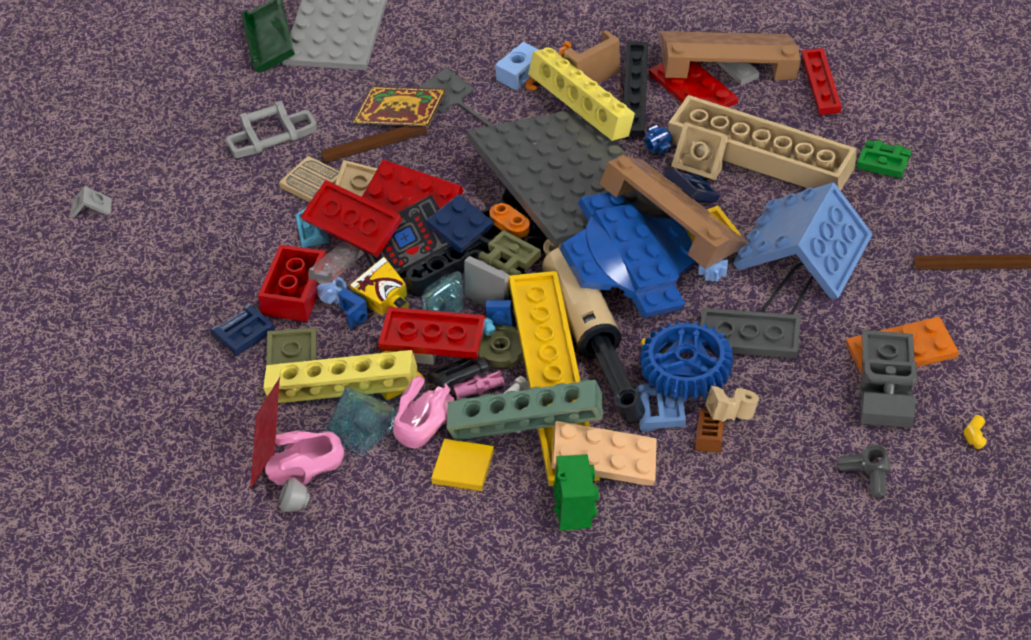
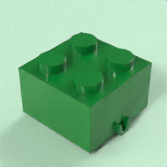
(575, 492)

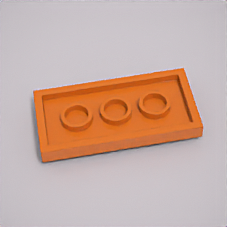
(930, 341)

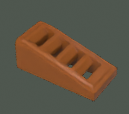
(705, 442)

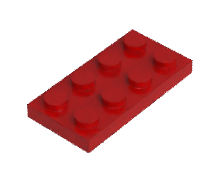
(697, 84)
(351, 218)
(432, 332)

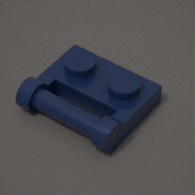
(692, 185)
(242, 330)

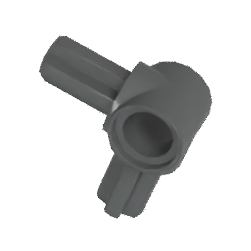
(876, 471)

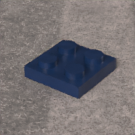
(459, 223)

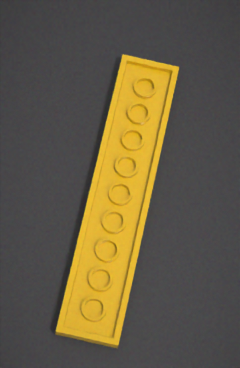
(544, 342)

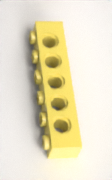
(581, 94)
(330, 376)

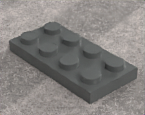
(756, 331)

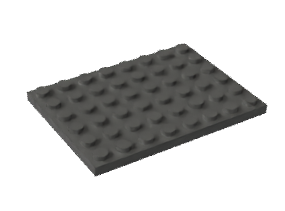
(550, 166)

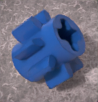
(658, 140)

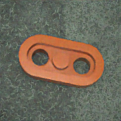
(510, 220)

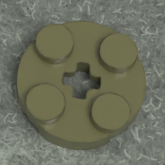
(502, 357)

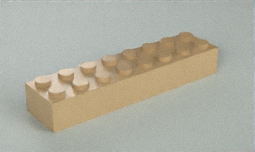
(769, 145)

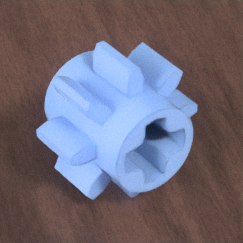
(715, 271)
(329, 292)

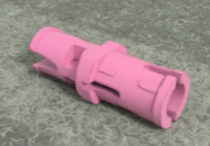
(478, 385)

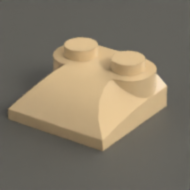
(700, 151)

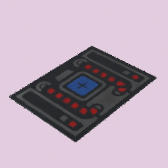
(409, 234)

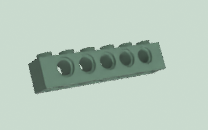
(488, 421)

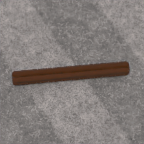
(372, 142)
(944, 262)

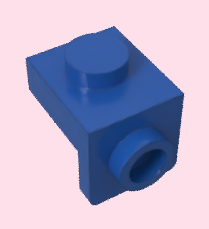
(354, 306)
(500, 312)

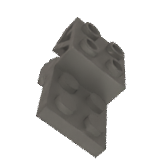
(887, 379)

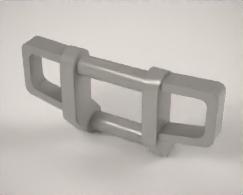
(286, 121)

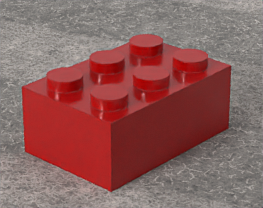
(287, 286)

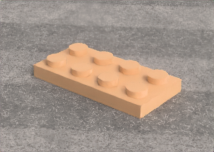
(611, 452)

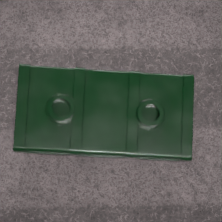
(267, 35)

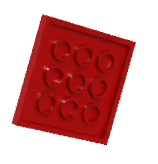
(400, 187)

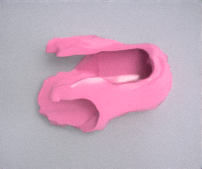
(420, 418)
(304, 456)

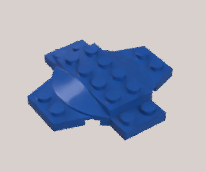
(629, 253)

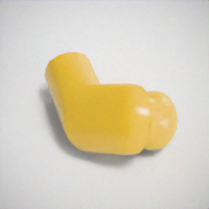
(973, 432)

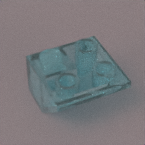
(444, 294)
(361, 420)

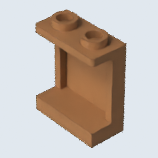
(599, 61)

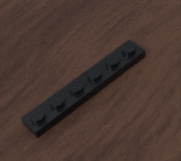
(636, 85)

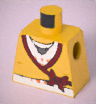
(381, 288)

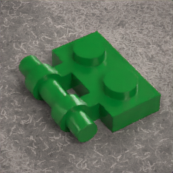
(884, 158)

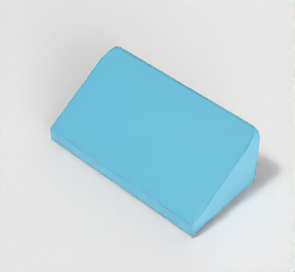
(309, 234)

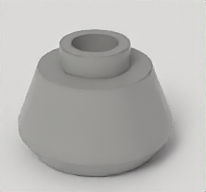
(293, 496)

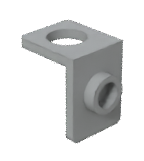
(91, 199)

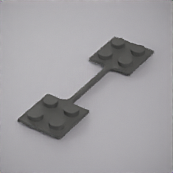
(456, 91)

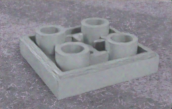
(485, 282)

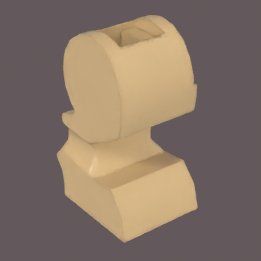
(723, 408)

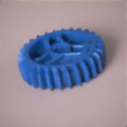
(686, 376)

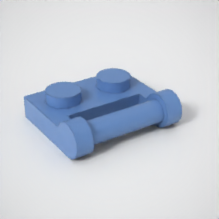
(670, 411)

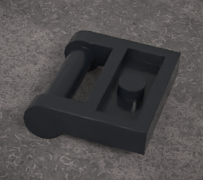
(458, 371)

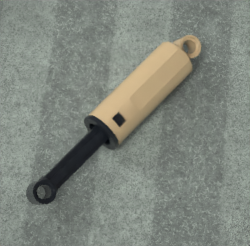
(594, 332)

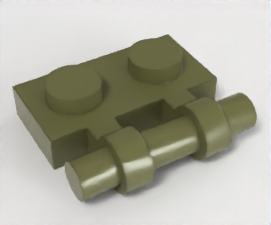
(514, 250)

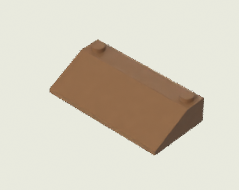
(682, 47)
(713, 238)

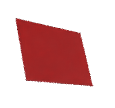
(265, 433)

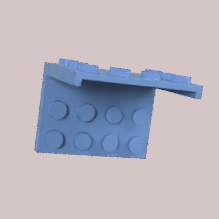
(814, 226)

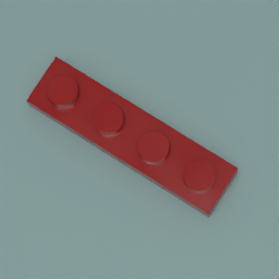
(821, 81)

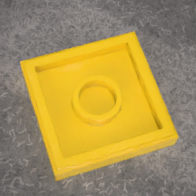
(462, 465)

